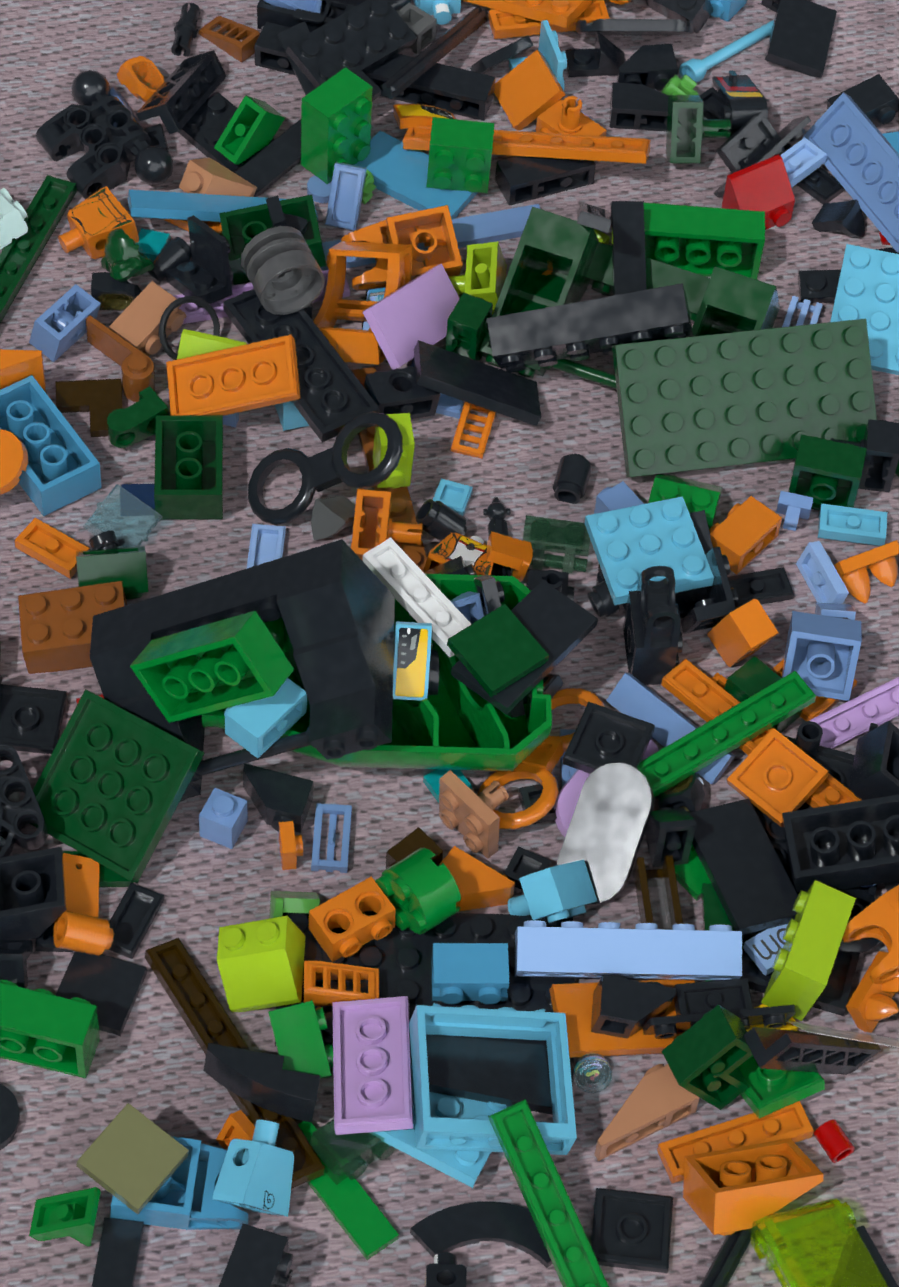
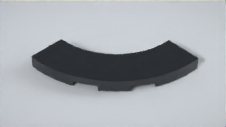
(479, 1222)

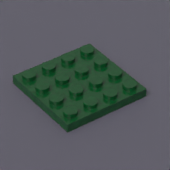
(113, 785)

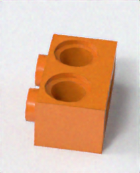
(346, 912)

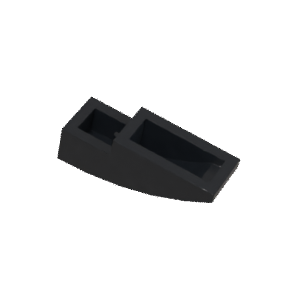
(262, 1080)

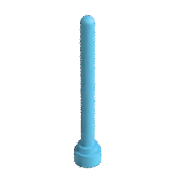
(697, 68)

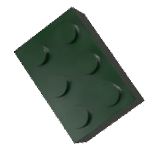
(244, 224)
(189, 467)

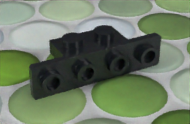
(756, 143)
(698, 998)

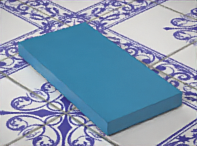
(404, 176)

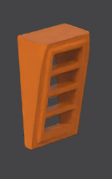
(463, 425)
(334, 971)

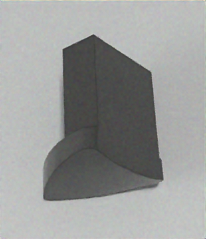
(331, 516)

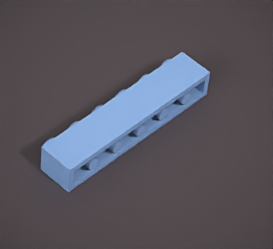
(632, 953)

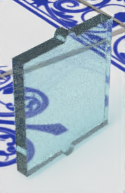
(125, 516)

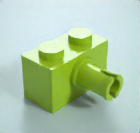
(484, 272)

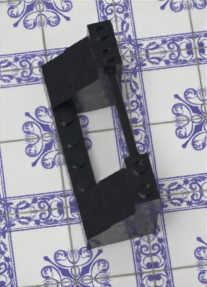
(338, 633)

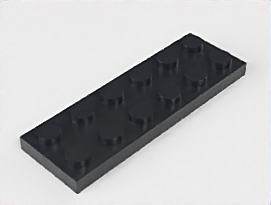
(327, 385)

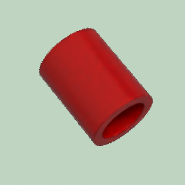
(834, 1141)

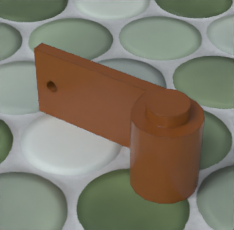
(135, 366)

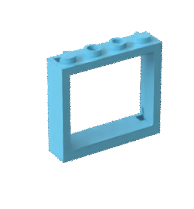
(490, 1023)

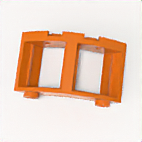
(356, 344)

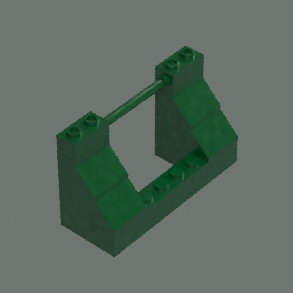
(576, 258)

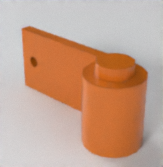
(79, 924)

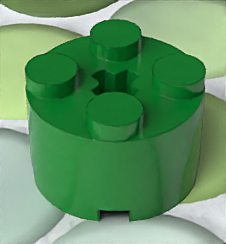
(420, 891)

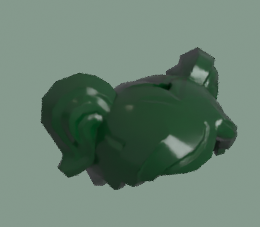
(123, 257)

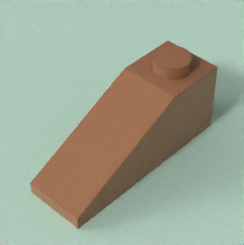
(649, 1108)

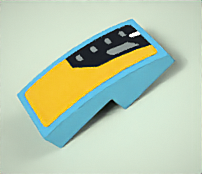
(411, 660)

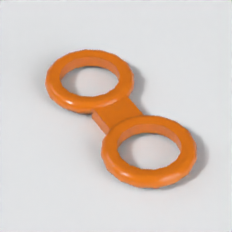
(540, 765)

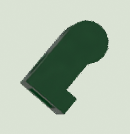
(137, 421)

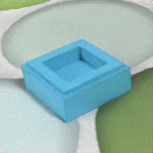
(453, 495)

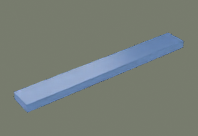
(468, 230)

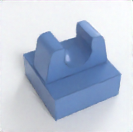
(793, 507)

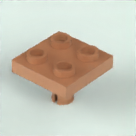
(472, 813)

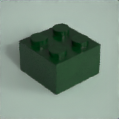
(827, 471)

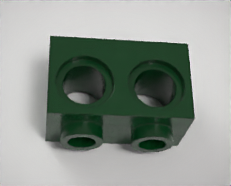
(468, 326)

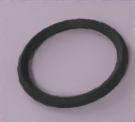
(187, 299)

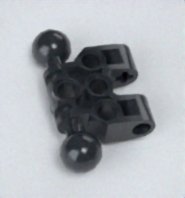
(106, 135)

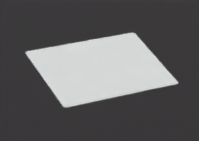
(847, 1034)

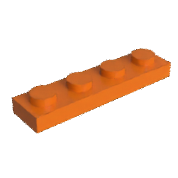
(510, 25)
(738, 1132)

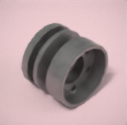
(282, 270)

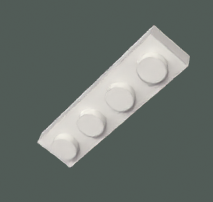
(415, 592)

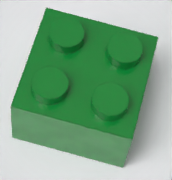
(460, 155)

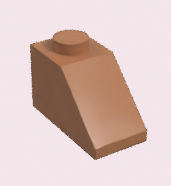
(211, 177)

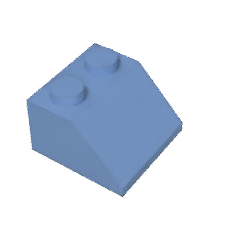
(823, 653)

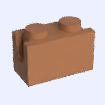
(141, 319)

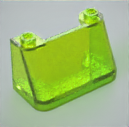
(815, 1247)

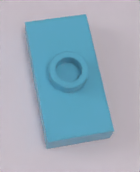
(852, 524)

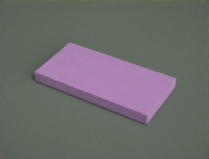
(413, 314)
(372, 1065)

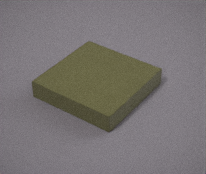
(132, 1158)

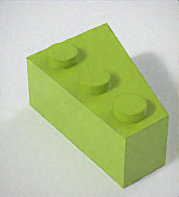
(809, 948)

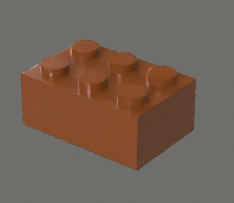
(59, 625)

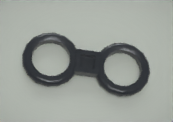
(325, 468)

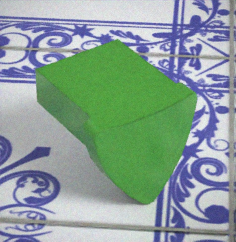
(292, 902)

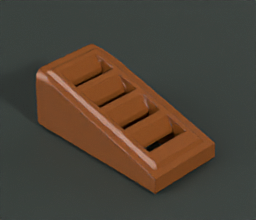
(233, 46)

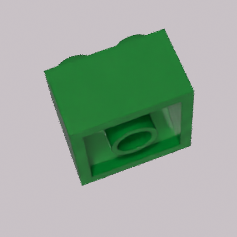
(697, 495)

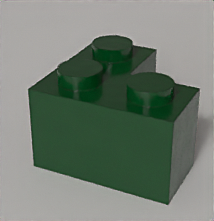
(709, 1057)

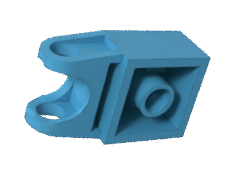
(187, 1195)

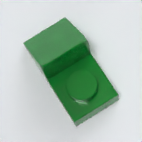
(66, 1215)

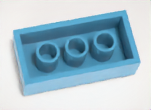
(58, 460)

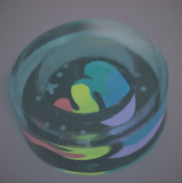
(592, 1073)

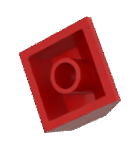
(762, 188)

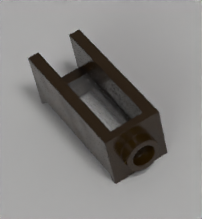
(658, 894)

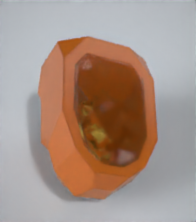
(140, 77)

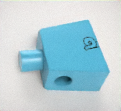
(257, 1173)

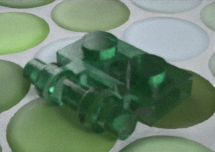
(557, 537)

